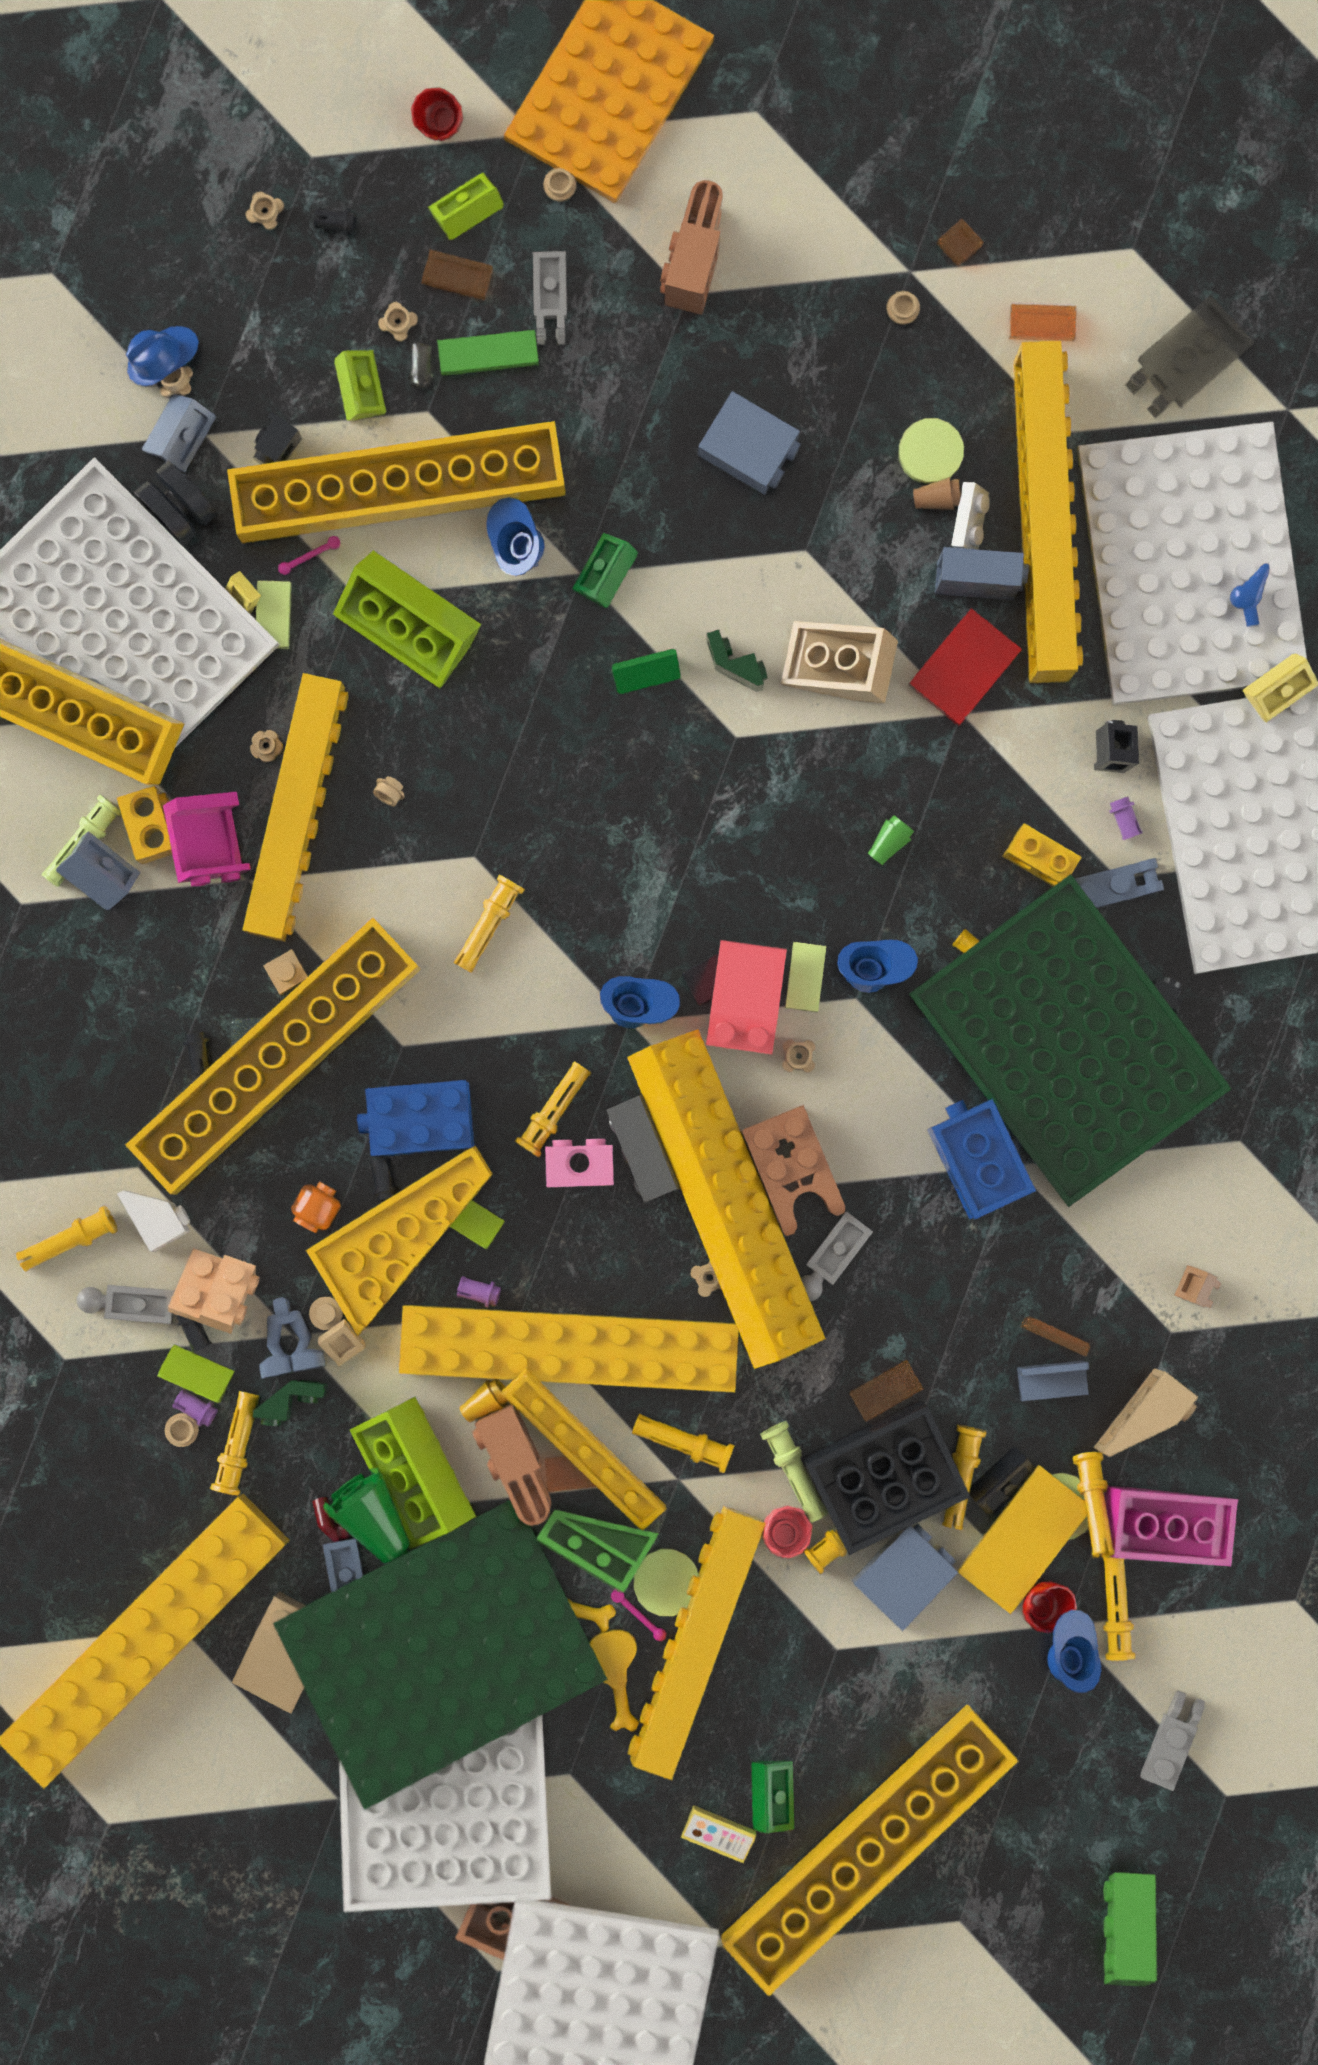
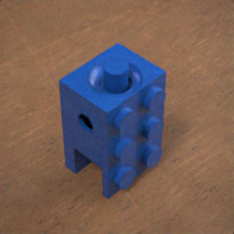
(418, 1118)
(980, 1158)

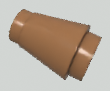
(938, 495)

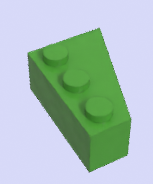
(597, 1547)
(1130, 1930)

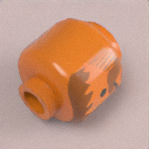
(315, 1207)

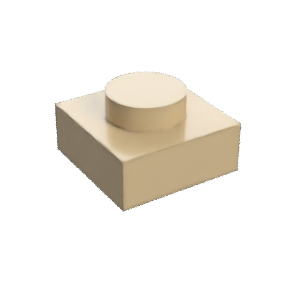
(286, 972)
(341, 1342)

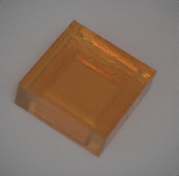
(960, 242)

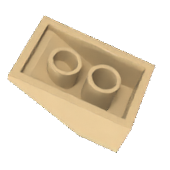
(840, 660)
(1152, 1409)
(266, 1665)

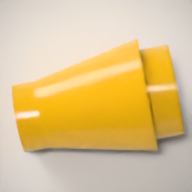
(484, 1401)

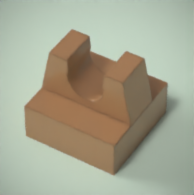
(1197, 1286)

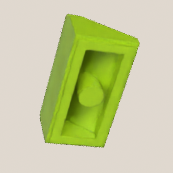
(467, 206)
(359, 384)
(478, 1224)
(196, 1373)

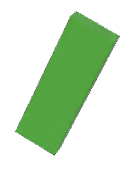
(488, 352)

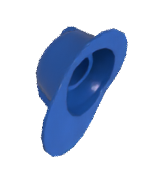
(158, 354)
(514, 536)
(876, 964)
(639, 1001)
(1075, 1652)

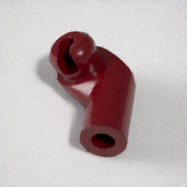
(326, 1523)

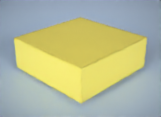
(243, 592)

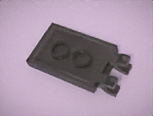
(1190, 356)

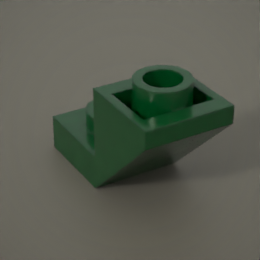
(743, 669)
(279, 1405)

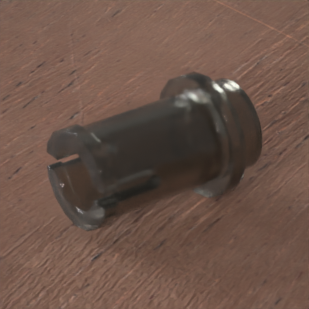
(420, 366)

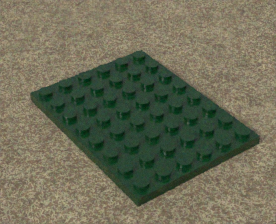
(1070, 1040)
(439, 1653)

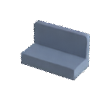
(179, 431)
(98, 871)
(1053, 1380)

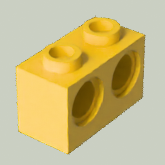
(141, 828)
(1041, 855)

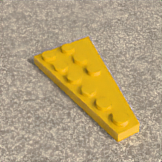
(385, 1245)

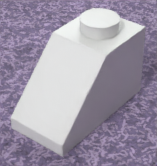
(155, 1219)

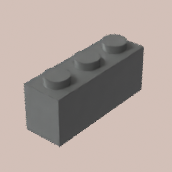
(642, 1148)

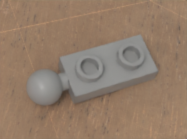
(835, 1254)
(128, 1303)

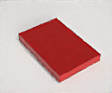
(965, 667)

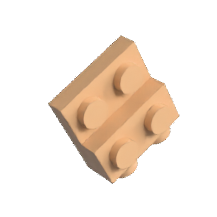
(214, 1290)

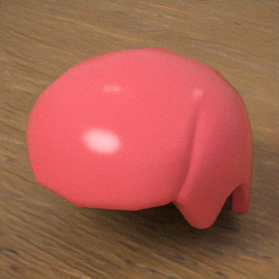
(787, 1532)

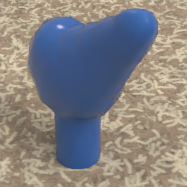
(1250, 594)

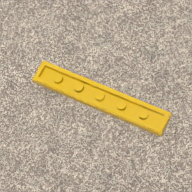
(584, 1449)

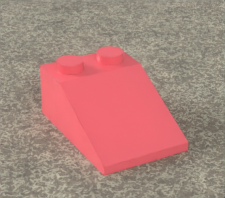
(746, 997)

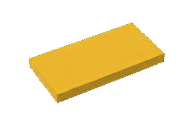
(1024, 1539)

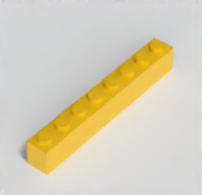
(294, 808)
(696, 1643)

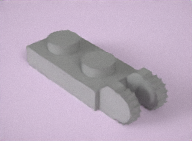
(550, 292)
(1172, 1743)

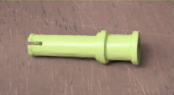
(95, 823)
(788, 1457)

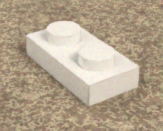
(970, 517)

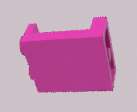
(204, 838)

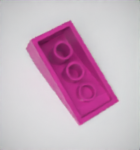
(1171, 1526)

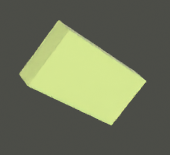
(274, 610)
(805, 977)

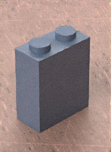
(749, 443)
(980, 573)
(905, 1575)

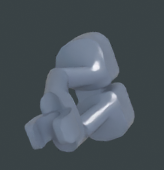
(302, 1358)

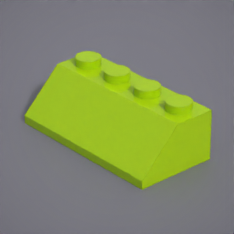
(406, 618)
(414, 1471)

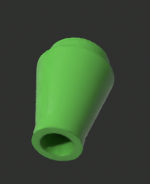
(891, 839)

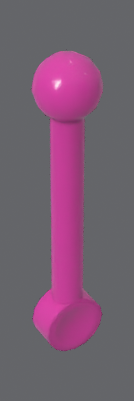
(332, 543)
(658, 1633)

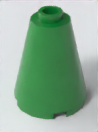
(370, 1515)

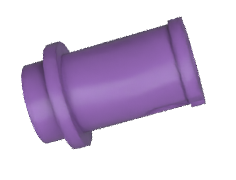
(1125, 818)
(479, 1291)
(195, 1408)

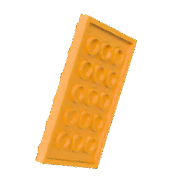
(608, 90)

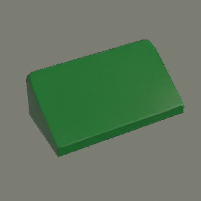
(605, 570)
(646, 671)
(772, 1796)

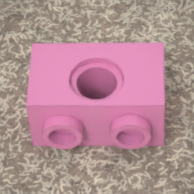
(561, 1174)

